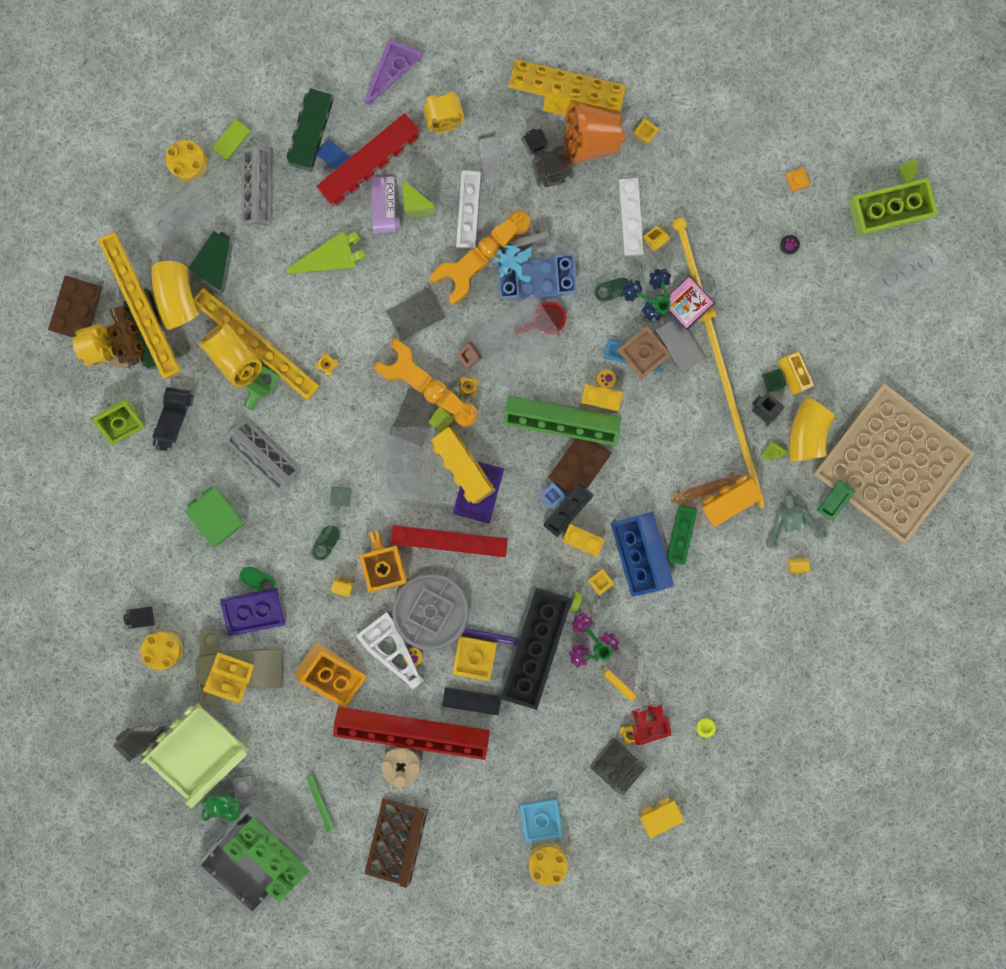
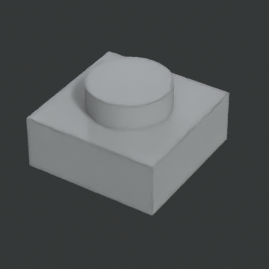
(243, 786)

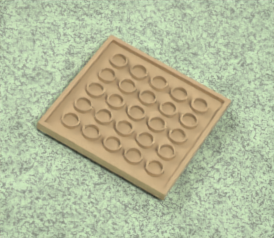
(894, 463)

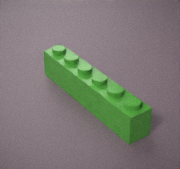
(562, 420)

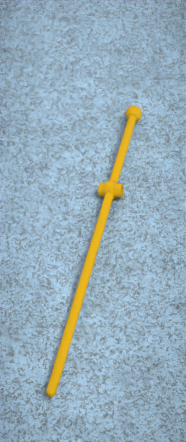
(680, 225)

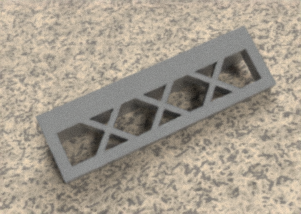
(258, 185)
(259, 457)

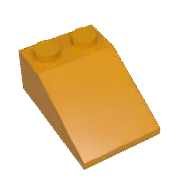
(329, 675)

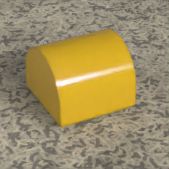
(656, 238)
(798, 565)
(342, 587)

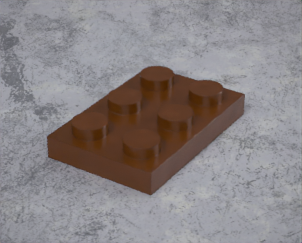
(74, 306)
(579, 464)

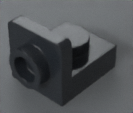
(139, 617)

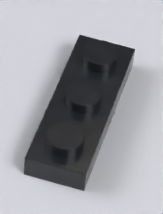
(568, 510)
(471, 701)

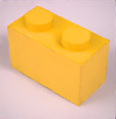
(601, 398)
(583, 540)
(660, 817)

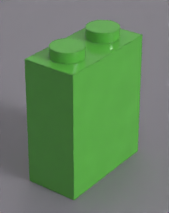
(214, 516)

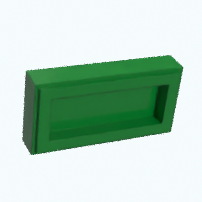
(836, 500)

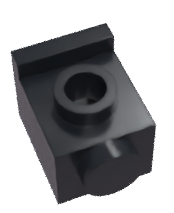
(535, 141)
(772, 406)

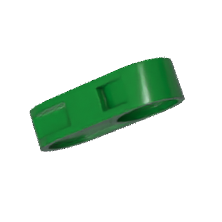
(253, 578)

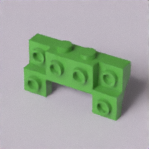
(269, 855)

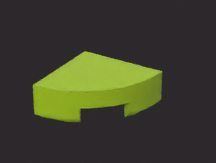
(908, 170)
(773, 451)

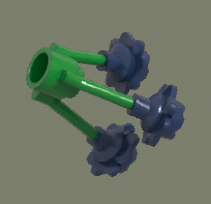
(654, 306)

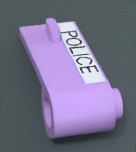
(383, 205)

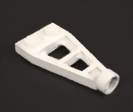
(378, 631)

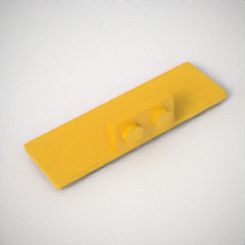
(566, 88)

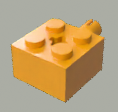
(372, 561)

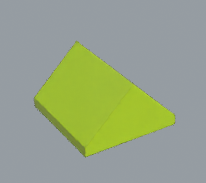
(416, 204)
(118, 421)

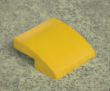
(228, 678)

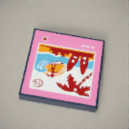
(689, 303)

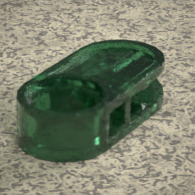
(614, 287)
(327, 539)

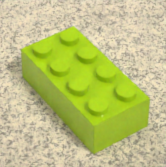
(893, 207)

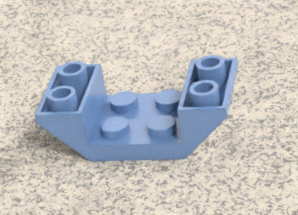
(548, 279)

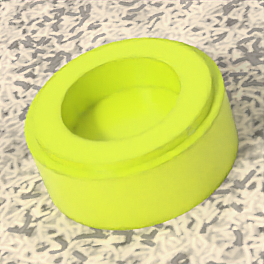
(705, 727)

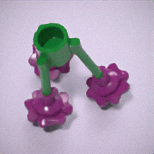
(604, 645)

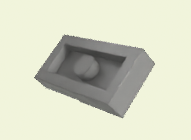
(535, 241)

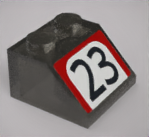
(135, 740)

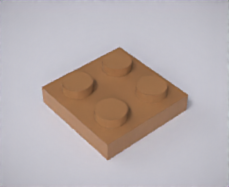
(644, 352)

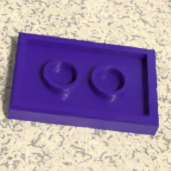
(484, 509)
(252, 611)

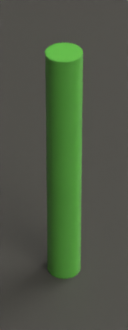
(320, 803)

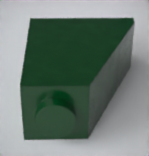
(214, 260)

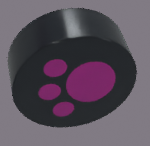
(789, 244)

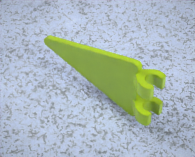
(331, 256)

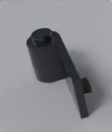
(173, 414)

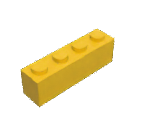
(462, 465)

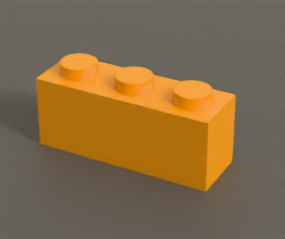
(731, 500)

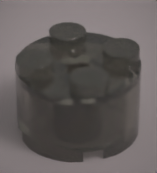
(552, 167)

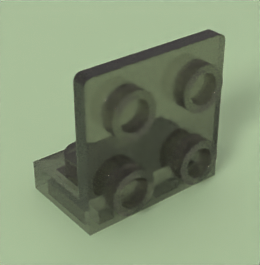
(618, 766)

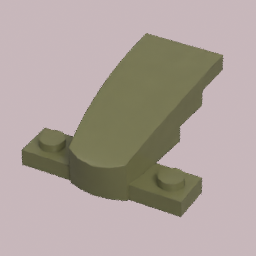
(265, 674)

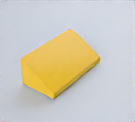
(795, 373)

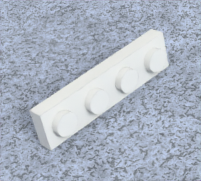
(468, 209)
(631, 217)

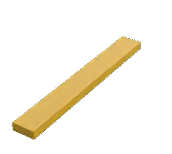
(139, 305)
(257, 344)

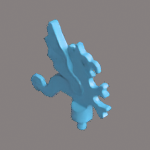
(509, 261)

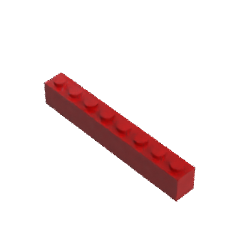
(411, 733)

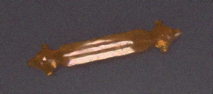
(704, 489)

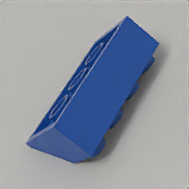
(642, 554)

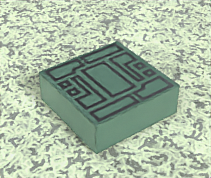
(340, 496)

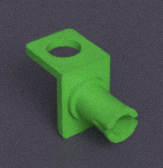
(259, 389)

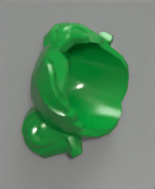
(220, 807)

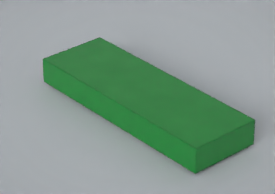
(681, 534)

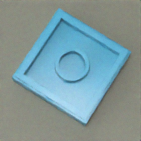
(541, 820)

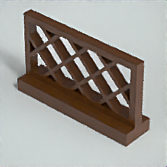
(412, 847)

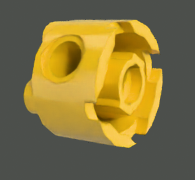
(443, 112)
(186, 160)
(94, 345)
(162, 650)
(547, 864)

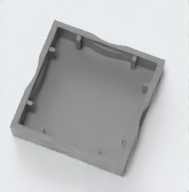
(245, 878)

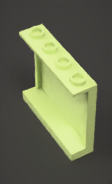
(194, 753)

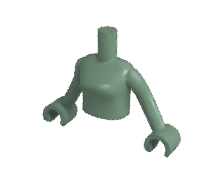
(793, 520)

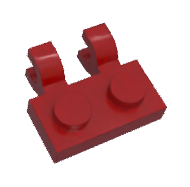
(650, 730)

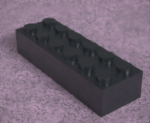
(535, 648)

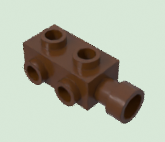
(124, 337)

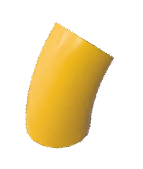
(173, 293)
(231, 355)
(809, 431)

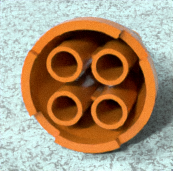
(591, 133)

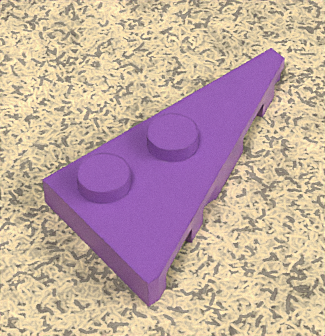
(393, 64)

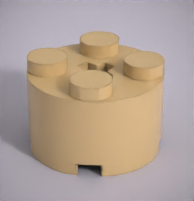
(396, 776)

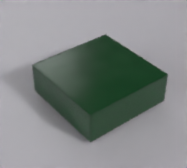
(773, 380)

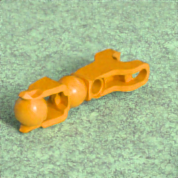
(473, 262)
(433, 390)

